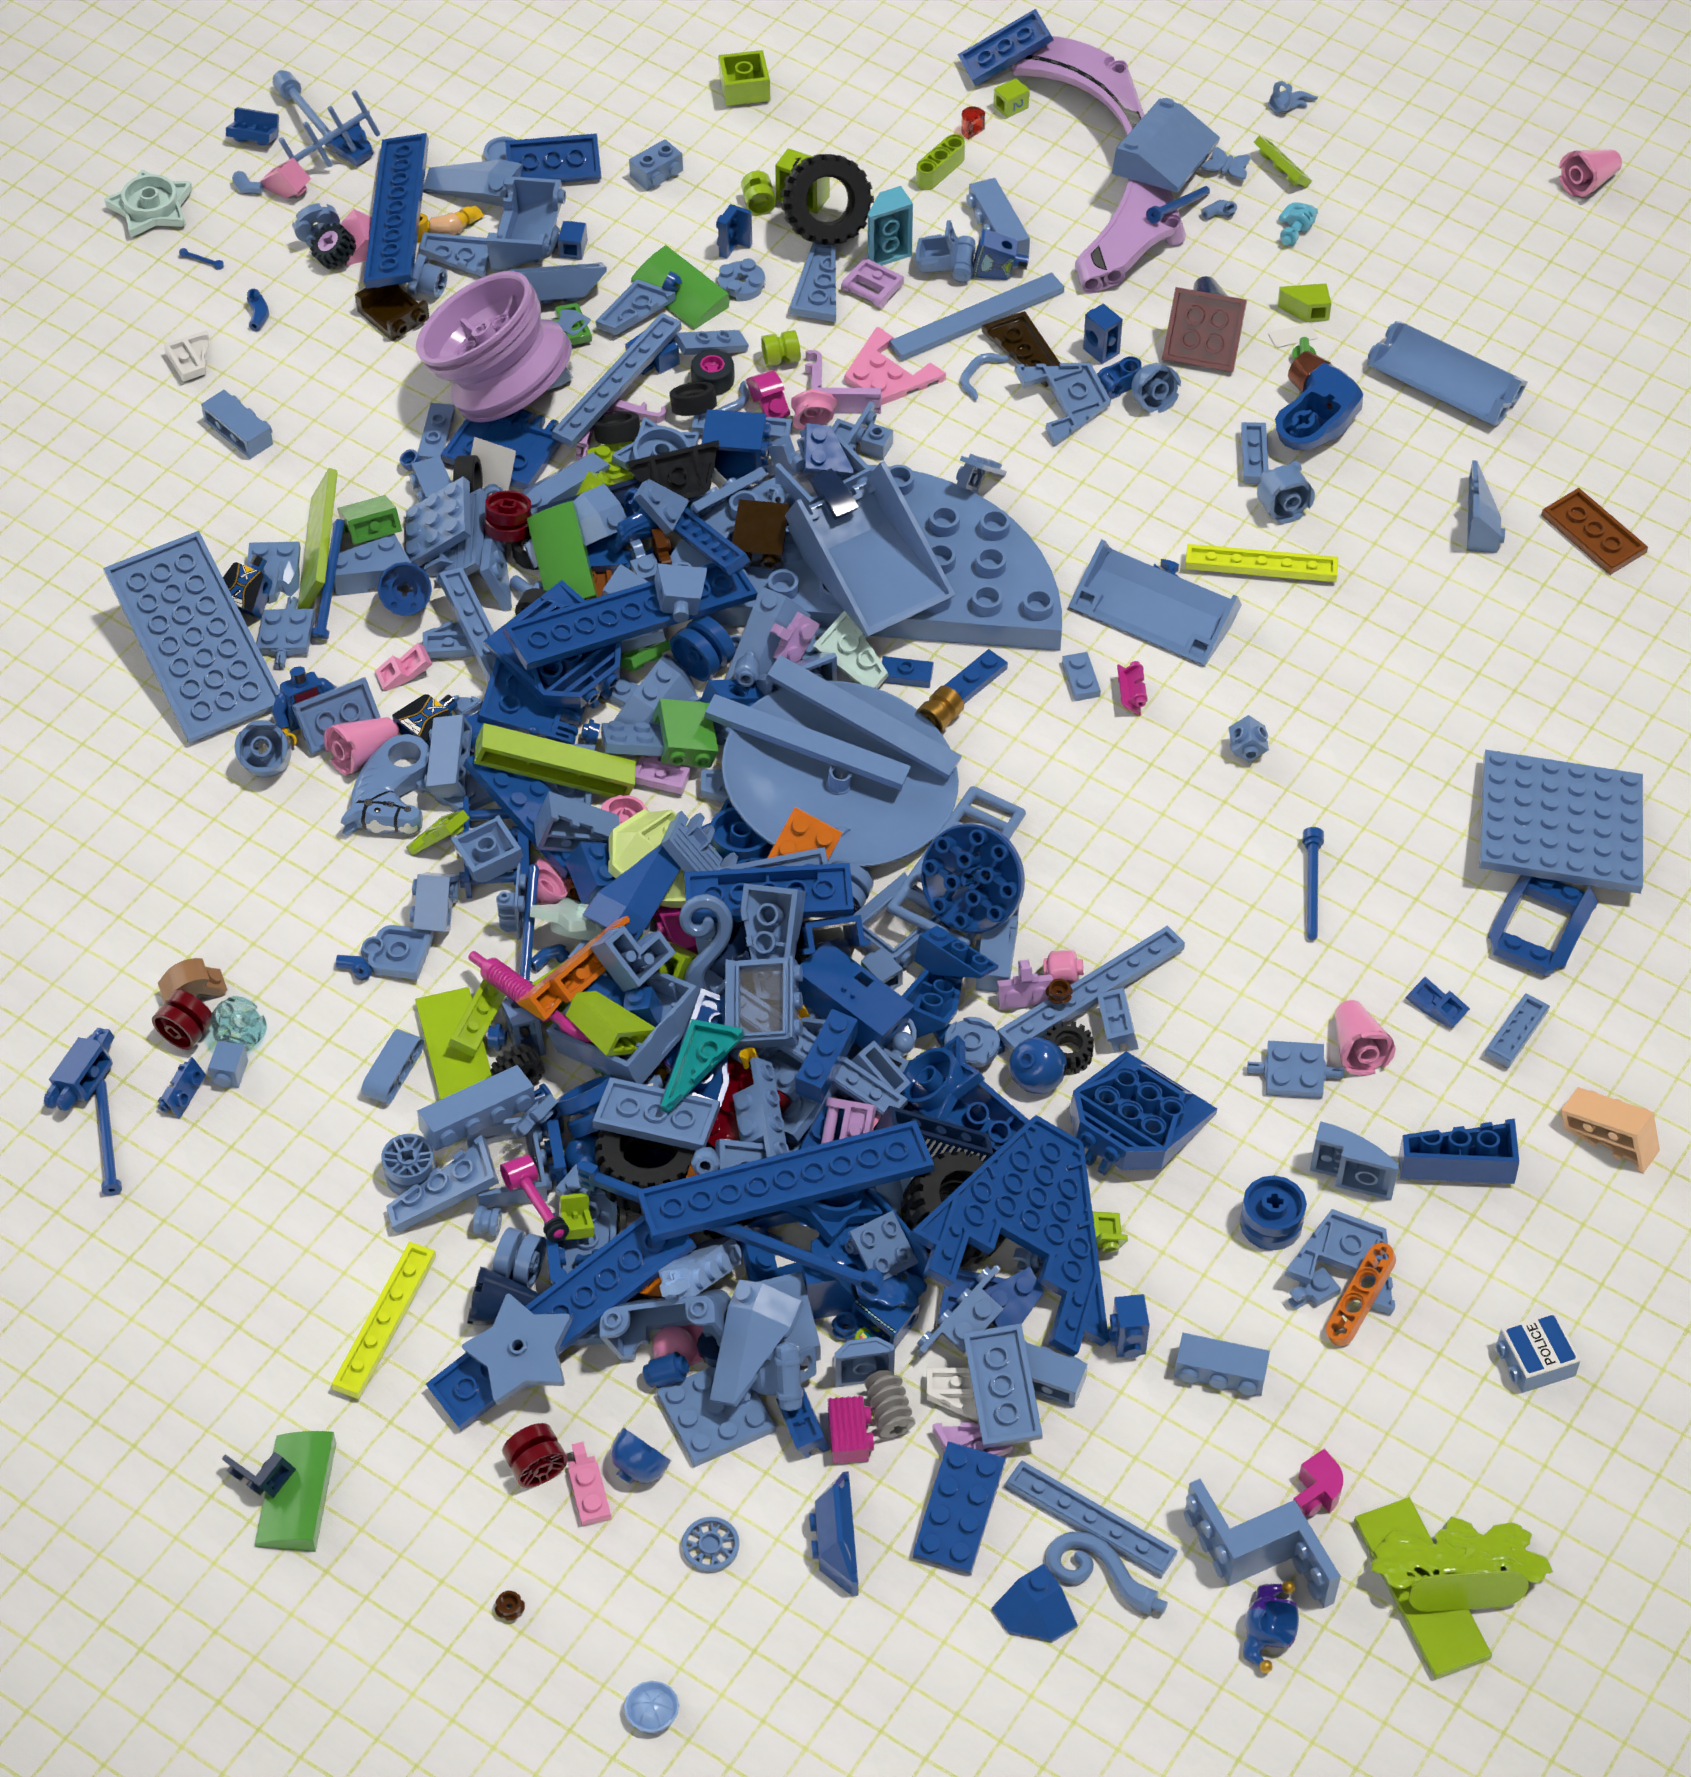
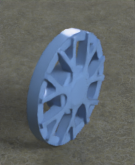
(710, 1544)

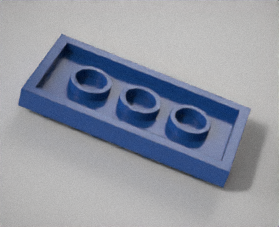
(1005, 47)
(557, 157)
(959, 1507)

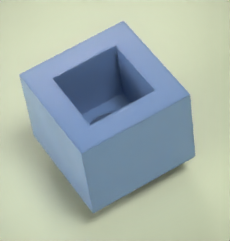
(877, 441)

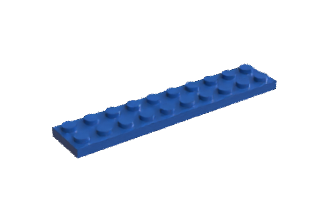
(396, 211)
(615, 618)
(784, 1181)
(585, 1293)

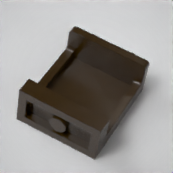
(391, 310)
(761, 532)

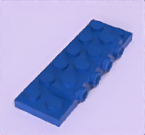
(826, 887)

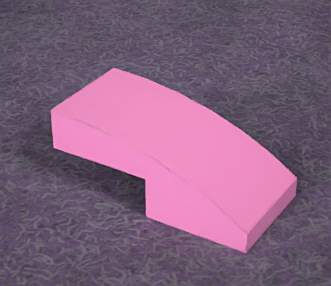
(399, 671)

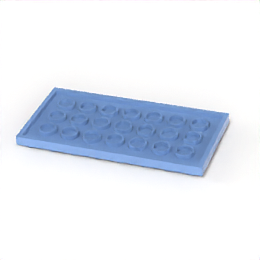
(193, 636)

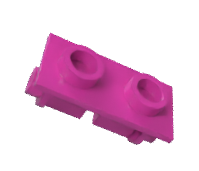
(1131, 686)

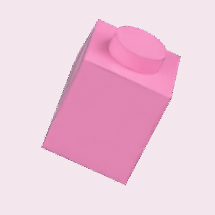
(286, 179)

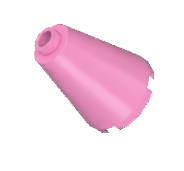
(1587, 170)
(356, 741)
(1361, 1040)

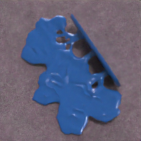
(895, 1288)

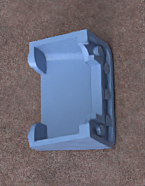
(526, 222)
(630, 1323)

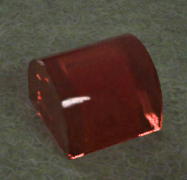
(972, 121)

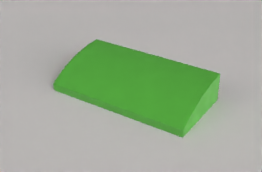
(697, 297)
(562, 549)
(296, 1512)

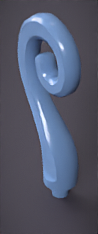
(697, 968)
(1131, 1591)

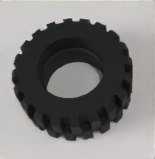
(857, 205)
(615, 1149)
(924, 1192)

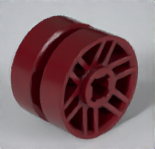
(507, 516)
(182, 1019)
(534, 1455)

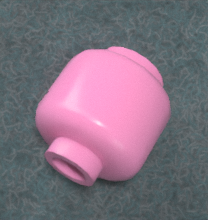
(1063, 965)

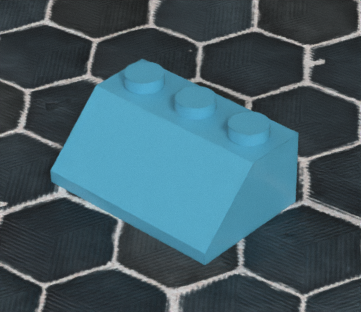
(890, 227)

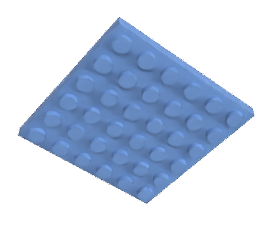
(1562, 821)

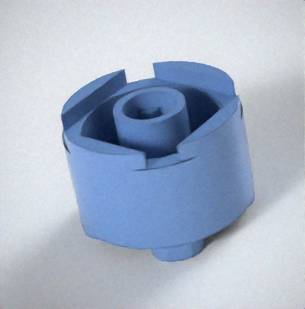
(1285, 493)
(252, 738)

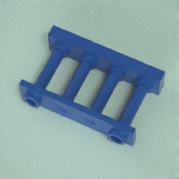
(523, 841)

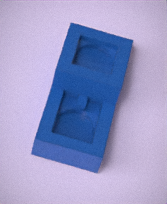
(1440, 1006)

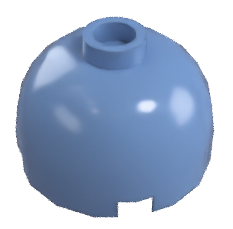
(1155, 387)

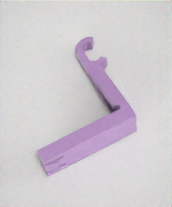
(849, 399)
(616, 407)

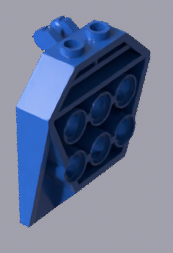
(576, 680)
(1135, 1116)

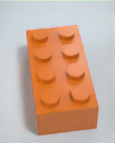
(805, 833)

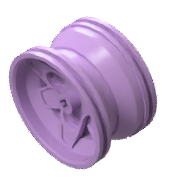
(494, 346)

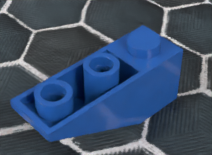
(948, 956)

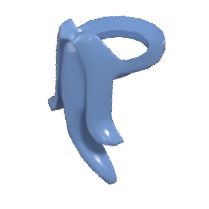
(1286, 100)

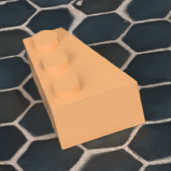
(1613, 1123)

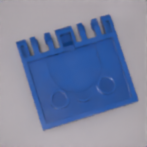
(518, 432)
(515, 708)

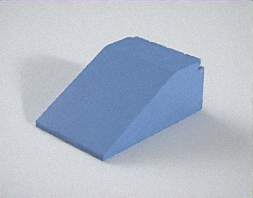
(873, 556)

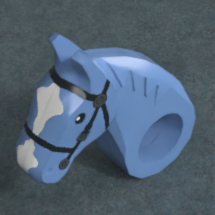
(379, 785)

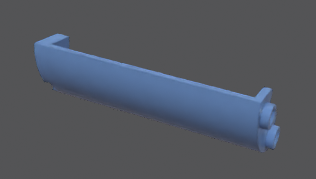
(1446, 373)

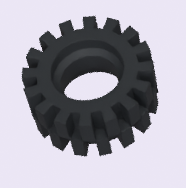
(1077, 1036)
(525, 1058)

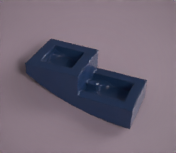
(834, 493)

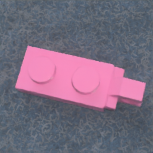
(588, 1487)

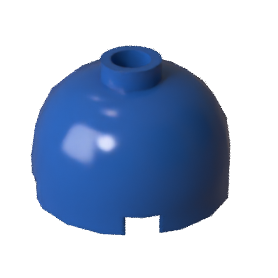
(1037, 1065)
(637, 1459)

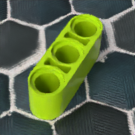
(940, 162)

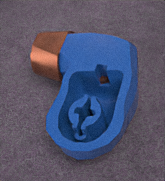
(1323, 409)

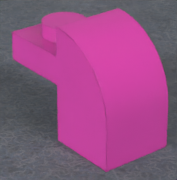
(768, 390)
(1323, 1484)

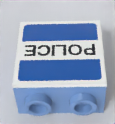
(1537, 1352)

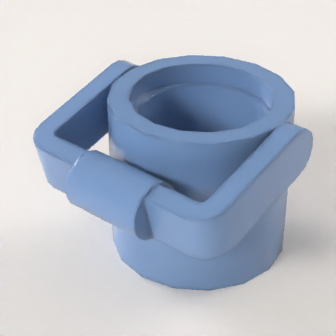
(427, 278)

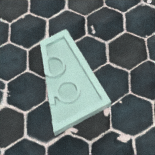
(852, 651)

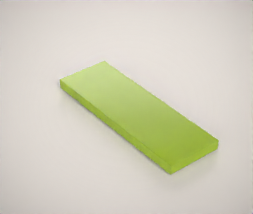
(317, 539)
(439, 1019)
(1445, 1638)

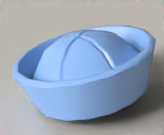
(651, 1706)

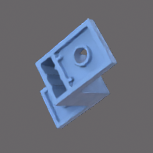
(1261, 1543)

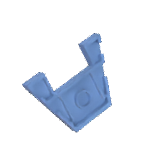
(1076, 391)
(1343, 1244)

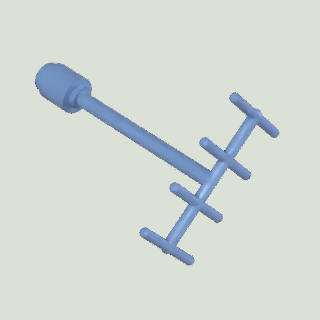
(290, 89)

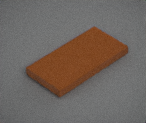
(1594, 531)

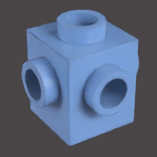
(1248, 738)

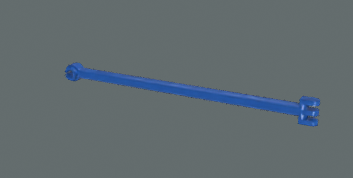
(868, 1281)

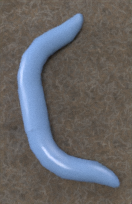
(973, 366)
(738, 404)

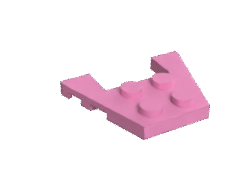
(876, 371)

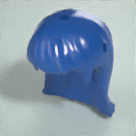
(636, 525)

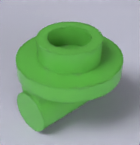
(1304, 346)

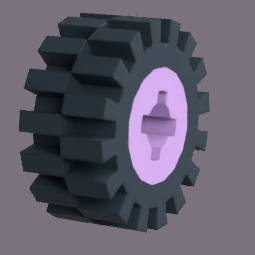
(333, 246)

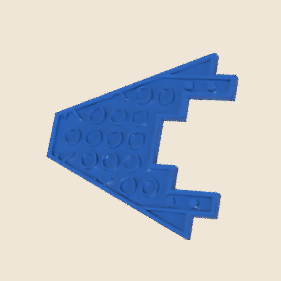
(1041, 1200)

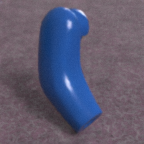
(259, 308)

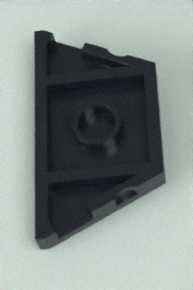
(681, 471)

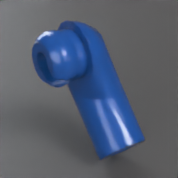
(356, 964)

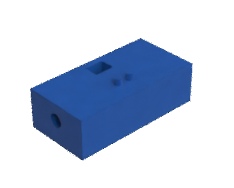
(842, 984)

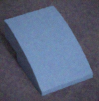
(1354, 1162)

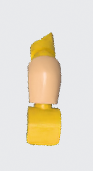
(448, 224)

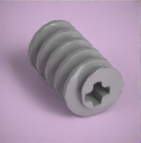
(889, 1403)

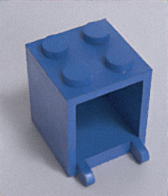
(741, 441)

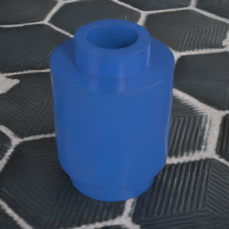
(665, 1370)

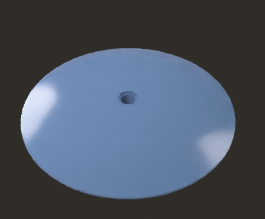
(884, 822)

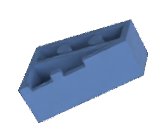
(363, 565)
(998, 947)

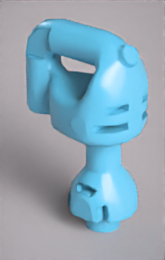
(1300, 218)

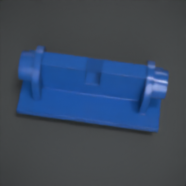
(185, 1084)

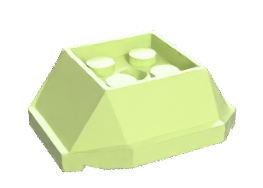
(636, 839)

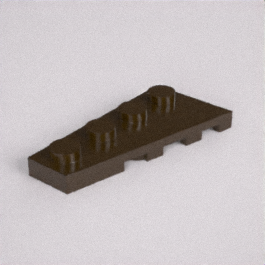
(1021, 341)

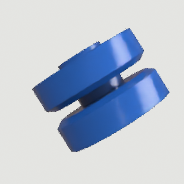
(702, 648)
(582, 1104)
(1273, 1212)

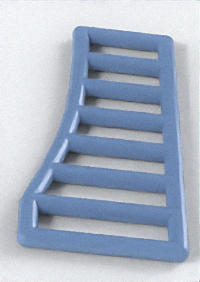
(961, 809)

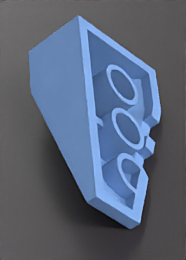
(473, 181)
(598, 515)

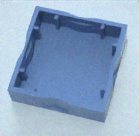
(678, 1003)

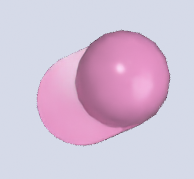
(550, 884)
(678, 1339)

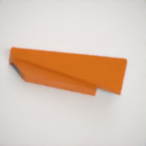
(567, 979)

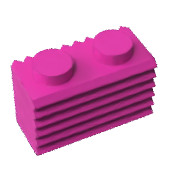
(848, 1429)

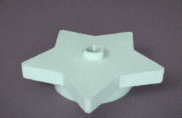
(150, 202)
(567, 919)

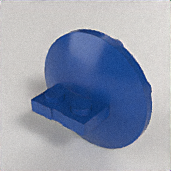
(973, 878)

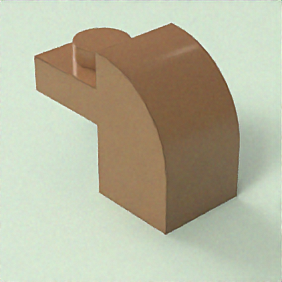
(193, 978)

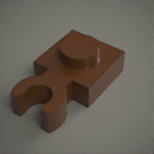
(661, 546)

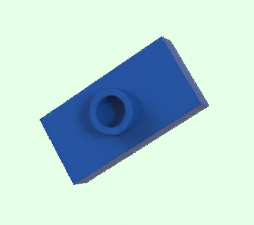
(908, 671)

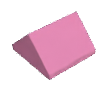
(359, 226)

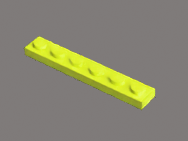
(1261, 563)
(383, 1320)

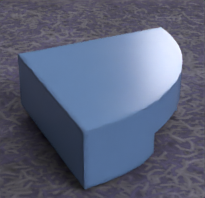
(467, 705)

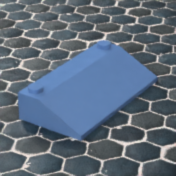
(1164, 147)
(1154, 605)

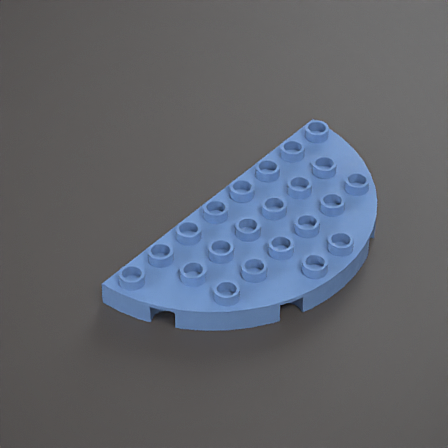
(989, 559)

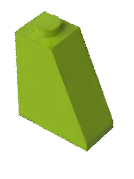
(607, 1023)

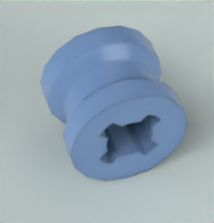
(487, 1221)

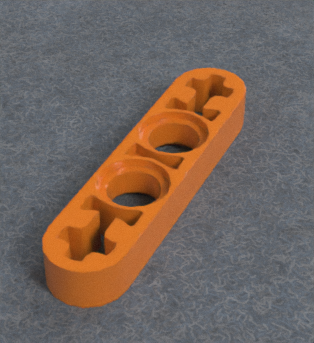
(1364, 1295)

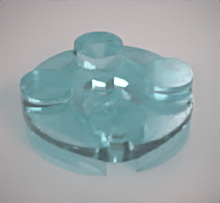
(244, 1010)

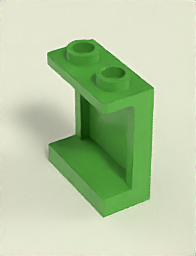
(370, 519)
(686, 733)

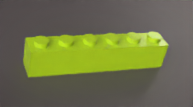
(554, 761)

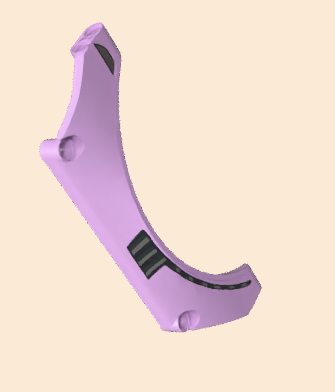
(1128, 231)

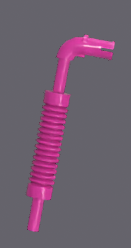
(516, 986)

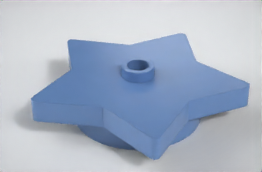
(654, 440)
(514, 1368)

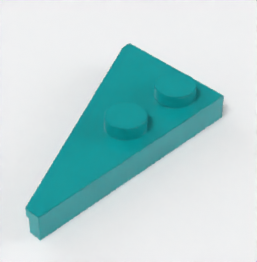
(700, 1052)

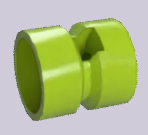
(758, 192)
(780, 348)

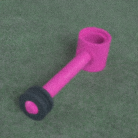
(522, 1174)

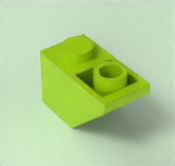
(1306, 302)

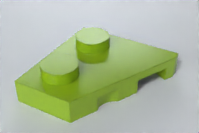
(446, 825)

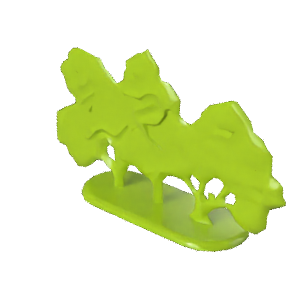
(1469, 1554)

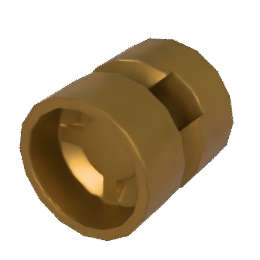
(942, 707)

